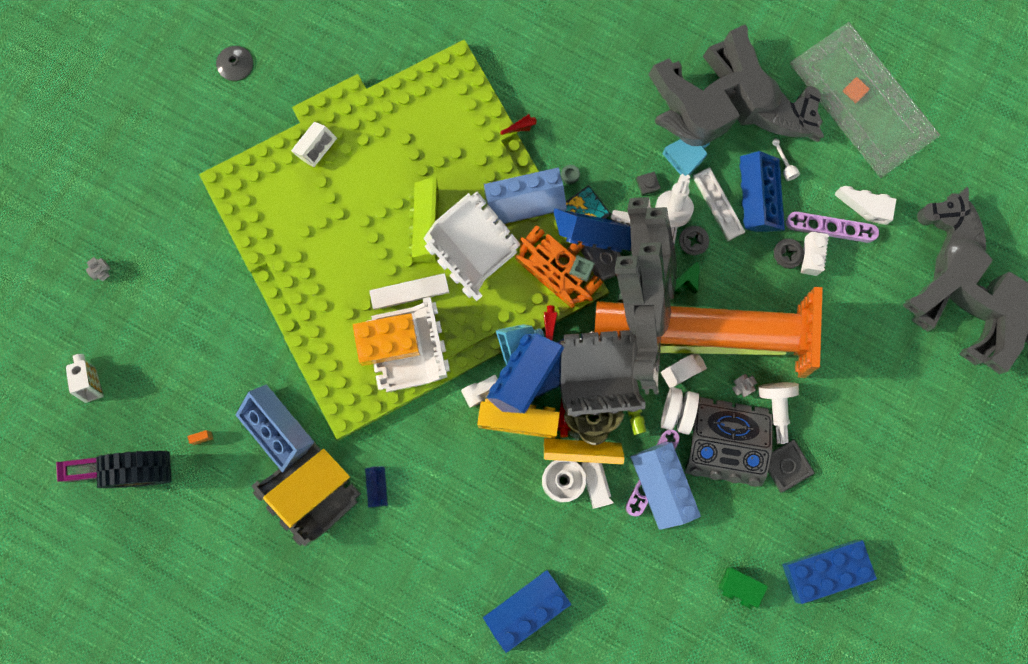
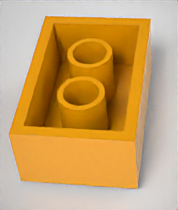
(386, 339)

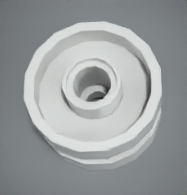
(680, 410)
(575, 480)

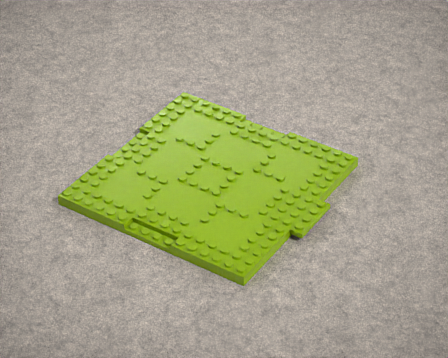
(343, 226)

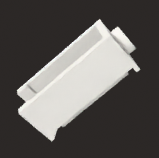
(596, 484)

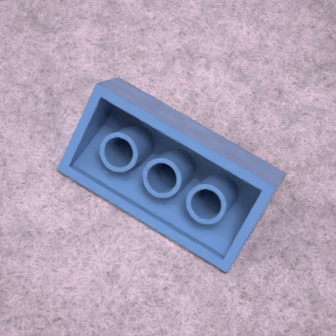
(526, 196)
(274, 427)
(665, 485)

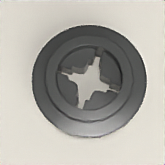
(702, 239)
(792, 246)

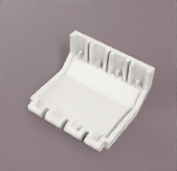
(471, 243)
(418, 369)

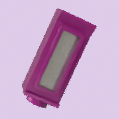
(76, 470)

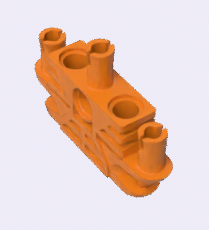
(541, 267)

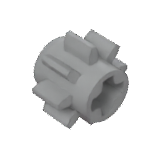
(98, 269)
(744, 385)

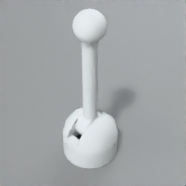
(790, 172)

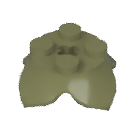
(597, 431)

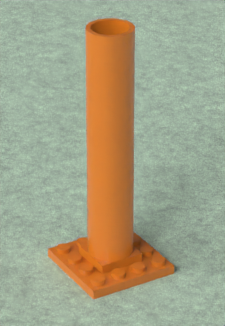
(737, 328)

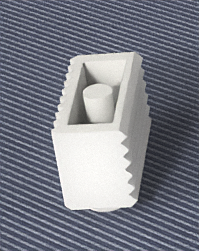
(814, 253)

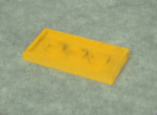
(583, 452)
(306, 488)

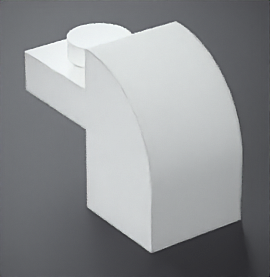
(683, 370)

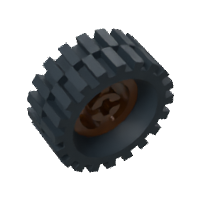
(133, 469)

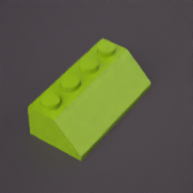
(423, 215)

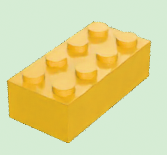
(534, 422)

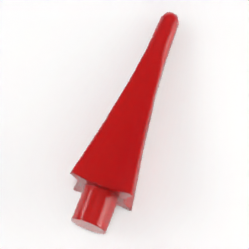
(522, 125)
(549, 321)
(562, 425)

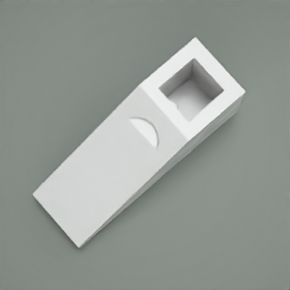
(868, 205)

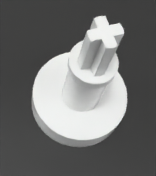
(677, 202)
(779, 393)

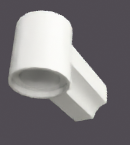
(478, 392)

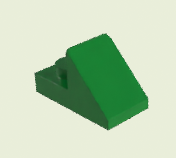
(690, 278)

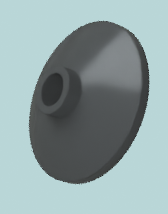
(240, 68)

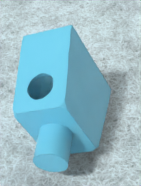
(684, 156)
(510, 338)

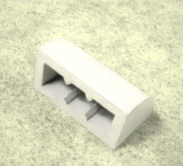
(314, 144)

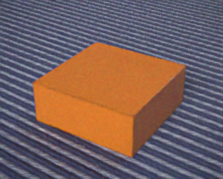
(200, 437)

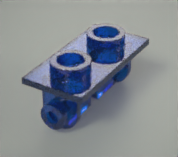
(376, 486)

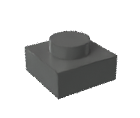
(648, 183)

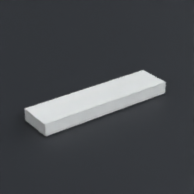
(718, 204)
(409, 291)

